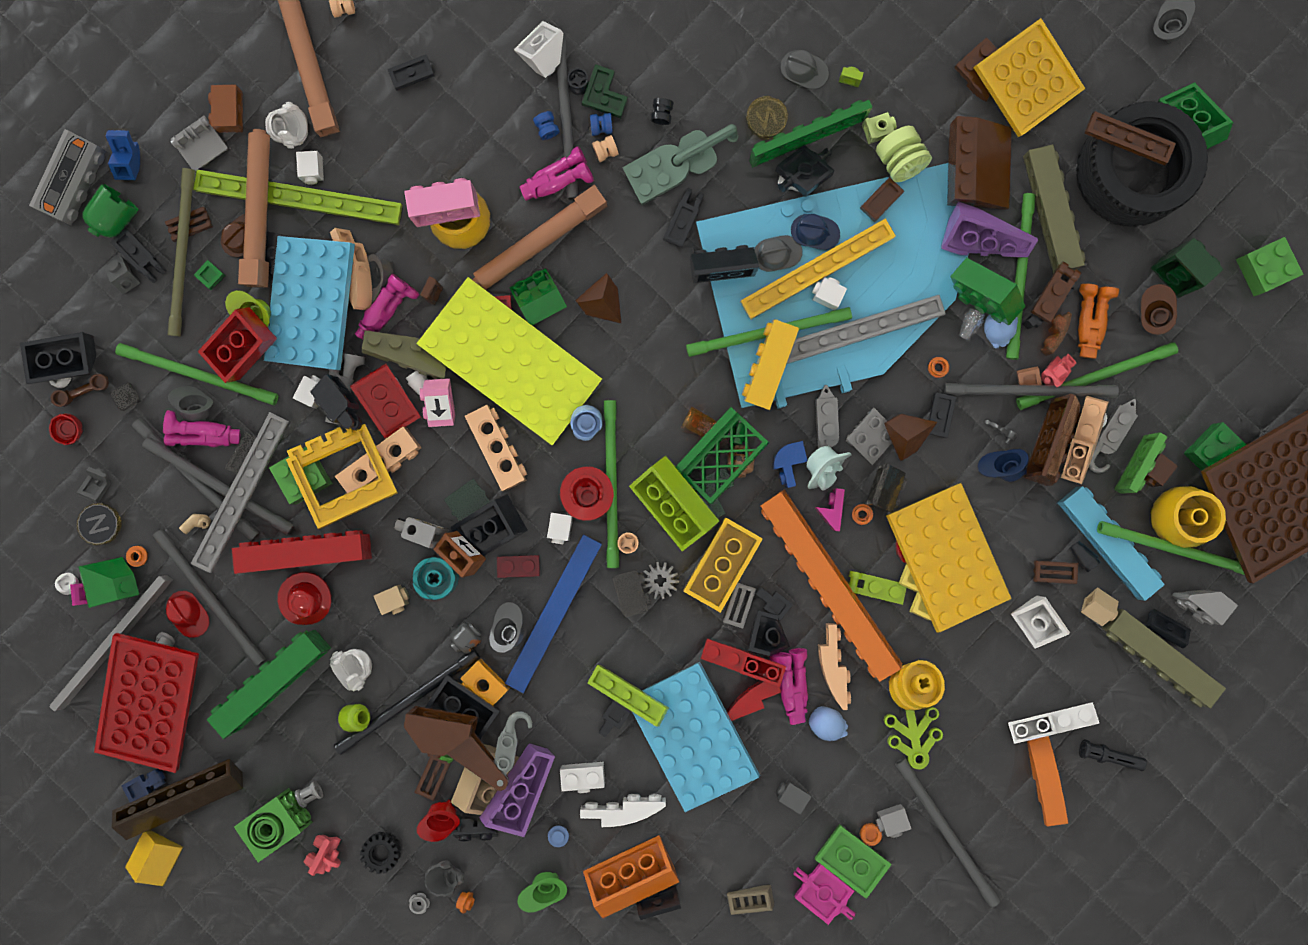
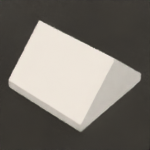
(1039, 621)

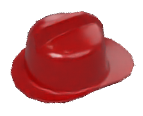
(187, 614)
(438, 822)

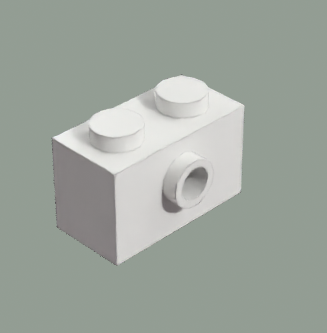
(582, 776)

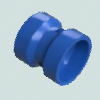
(606, 123)
(546, 126)

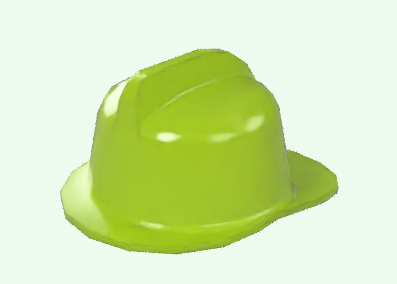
(241, 299)

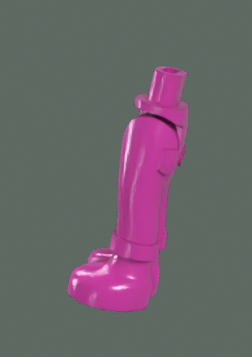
(547, 182)
(385, 305)
(197, 432)
(794, 696)

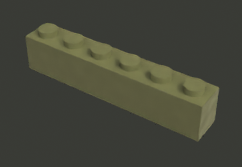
(1053, 207)
(1164, 659)

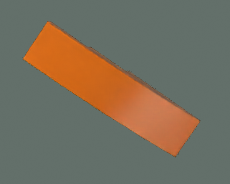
(1047, 781)

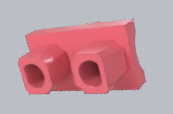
(1058, 370)
(326, 856)

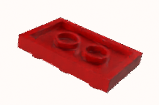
(385, 401)

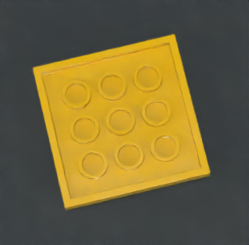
(1029, 77)

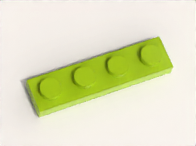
(628, 695)

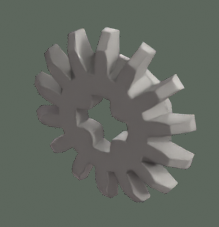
(666, 573)

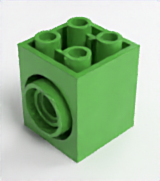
(273, 825)

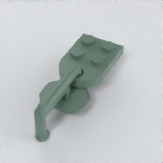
(656, 174)

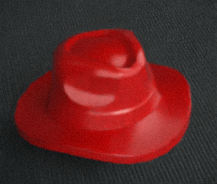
(586, 493)
(304, 598)

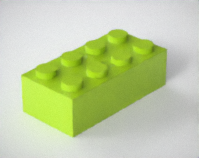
(674, 503)

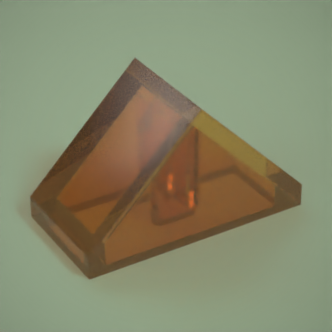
(697, 422)

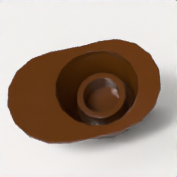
(233, 237)
(1158, 309)

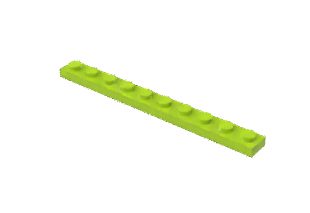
(302, 198)

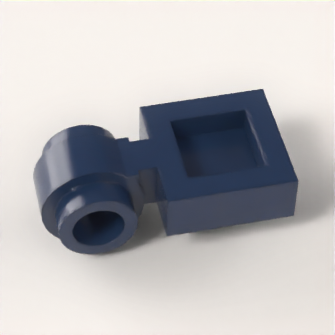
(141, 786)

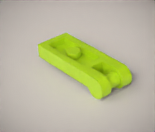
(877, 587)

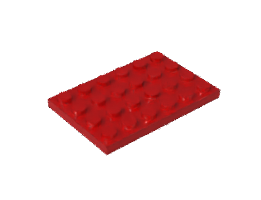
(146, 702)

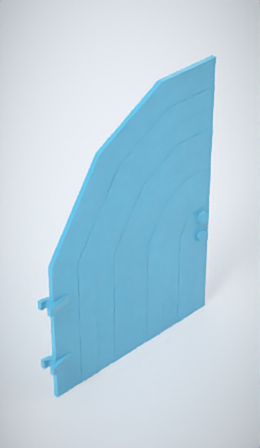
(884, 279)

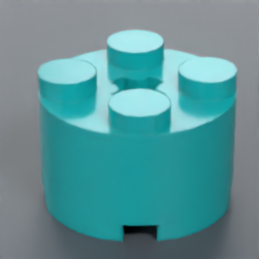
(423, 578)

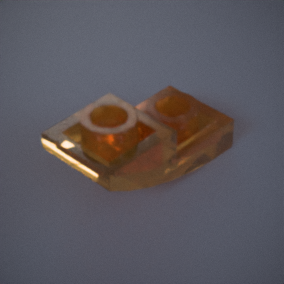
(1059, 330)

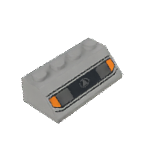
(68, 177)

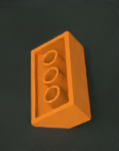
(630, 877)

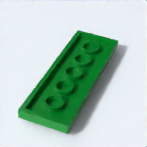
(805, 135)

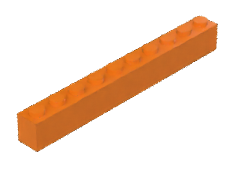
(831, 585)

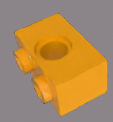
(480, 671)

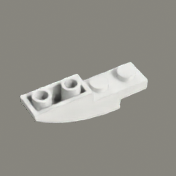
(1053, 723)
(633, 810)

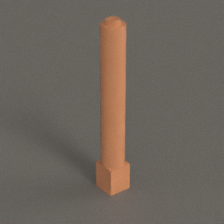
(319, 107)
(583, 207)
(253, 267)

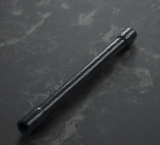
(353, 738)

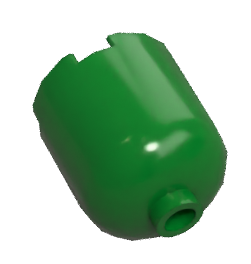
(108, 213)

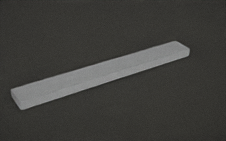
(866, 328)
(240, 493)
(103, 650)

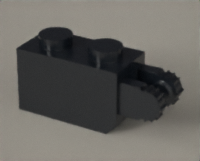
(337, 402)

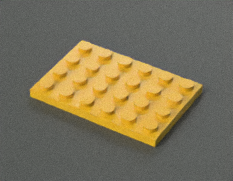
(948, 557)

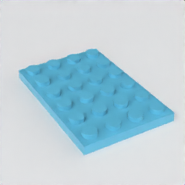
(310, 301)
(696, 739)

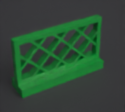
(709, 442)

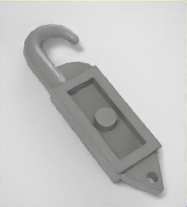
(827, 418)
(1114, 432)

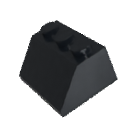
(723, 264)
(58, 357)
(456, 698)

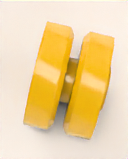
(917, 685)

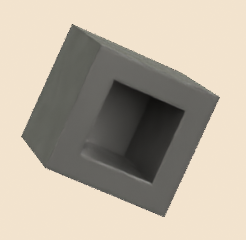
(793, 796)

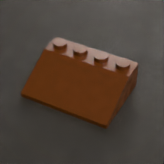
(979, 163)
(1053, 440)

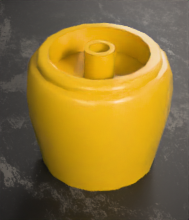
(465, 232)
(1187, 516)

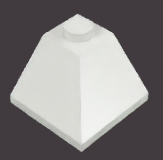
(542, 49)

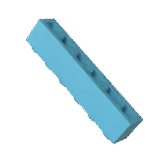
(1117, 552)

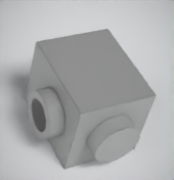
(893, 821)

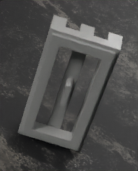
(733, 622)

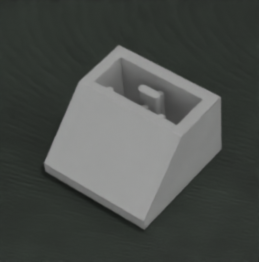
(1206, 605)

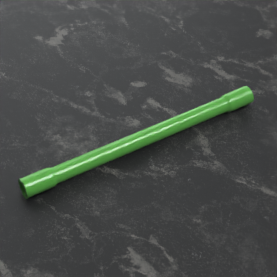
(1027, 211)
(705, 346)
(136, 354)
(1156, 354)
(612, 524)
(1117, 532)

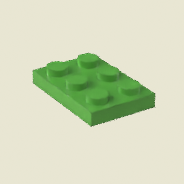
(1141, 463)
(852, 861)

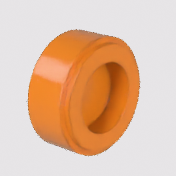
(870, 834)

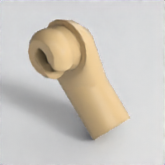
(195, 520)

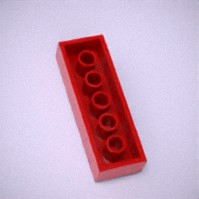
(298, 553)

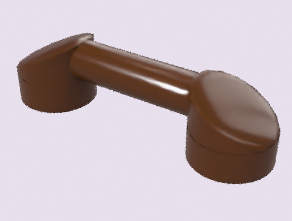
(64, 397)

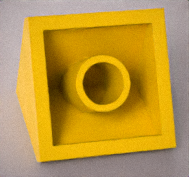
(153, 859)

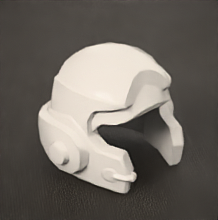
(287, 125)
(351, 668)

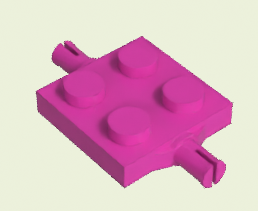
(824, 893)

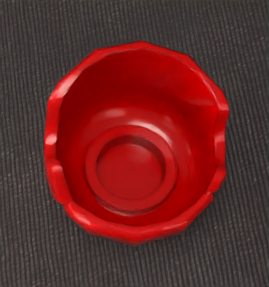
(65, 429)

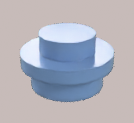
(558, 836)

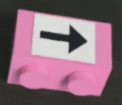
(438, 402)

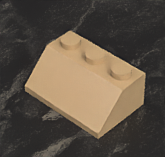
(473, 792)

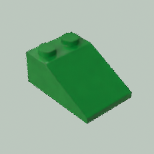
(1202, 109)

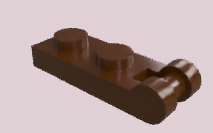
(1055, 292)

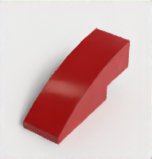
(751, 699)

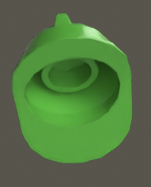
(542, 892)

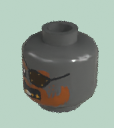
(465, 638)

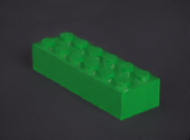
(269, 683)

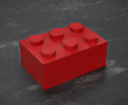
(237, 344)

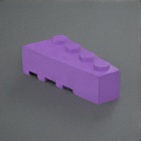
(514, 806)

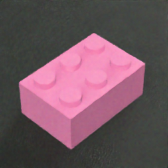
(442, 202)

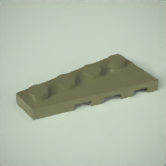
(402, 351)

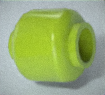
(354, 718)

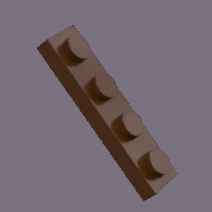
(1130, 138)

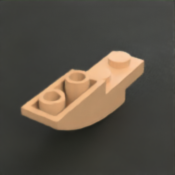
(361, 283)
(1085, 440)
(835, 675)

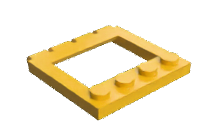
(352, 501)

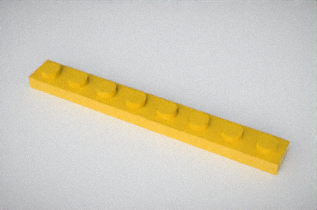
(817, 269)

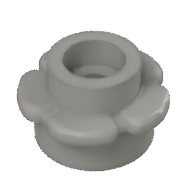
(419, 909)

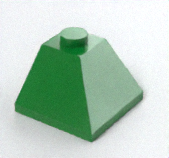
(108, 582)

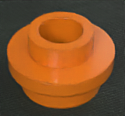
(944, 367)
(862, 520)
(143, 556)
(465, 902)

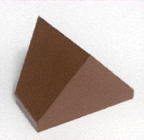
(601, 300)
(908, 433)

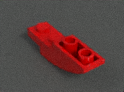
(743, 662)

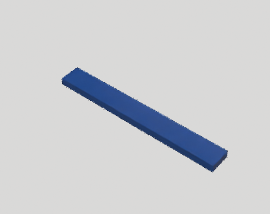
(553, 613)

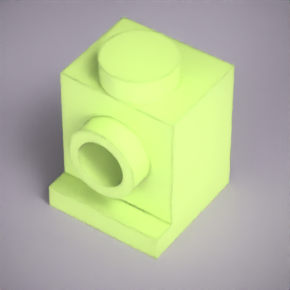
(874, 132)

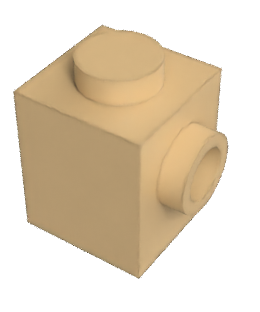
(392, 600)
(1100, 607)

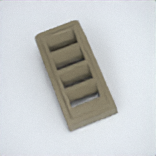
(750, 892)

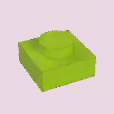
(851, 76)

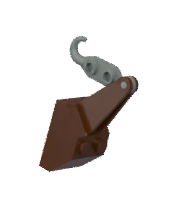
(454, 734)

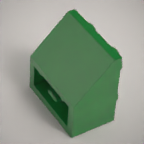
(538, 297)

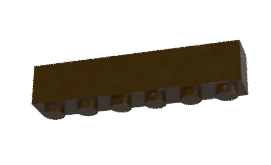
(177, 799)

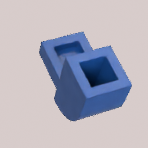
(125, 155)
(785, 458)

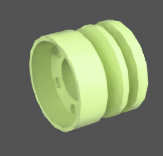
(903, 153)

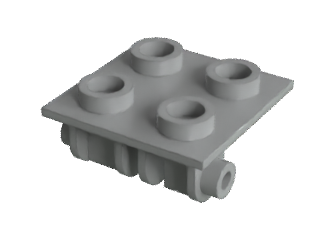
(199, 143)
(870, 436)

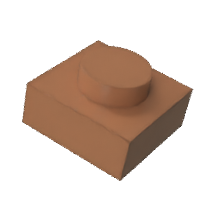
(1029, 376)

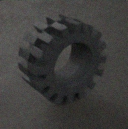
(369, 858)

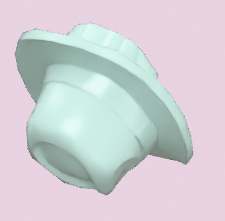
(823, 466)

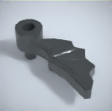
(1011, 435)

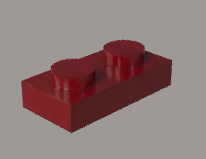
(518, 566)

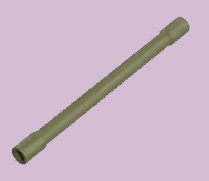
(187, 187)

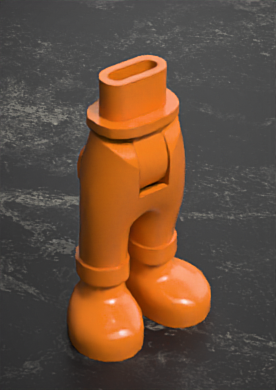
(1090, 331)

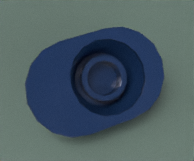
(815, 231)
(1007, 465)

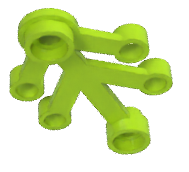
(914, 733)

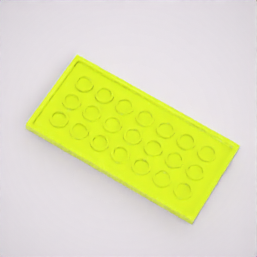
(509, 361)

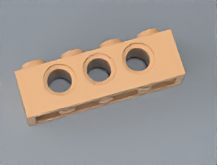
(476, 421)
(409, 449)

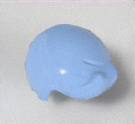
(999, 333)
(586, 422)
(828, 724)

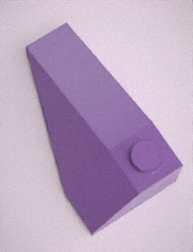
(982, 233)

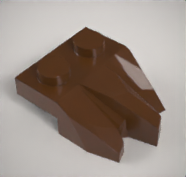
(966, 69)

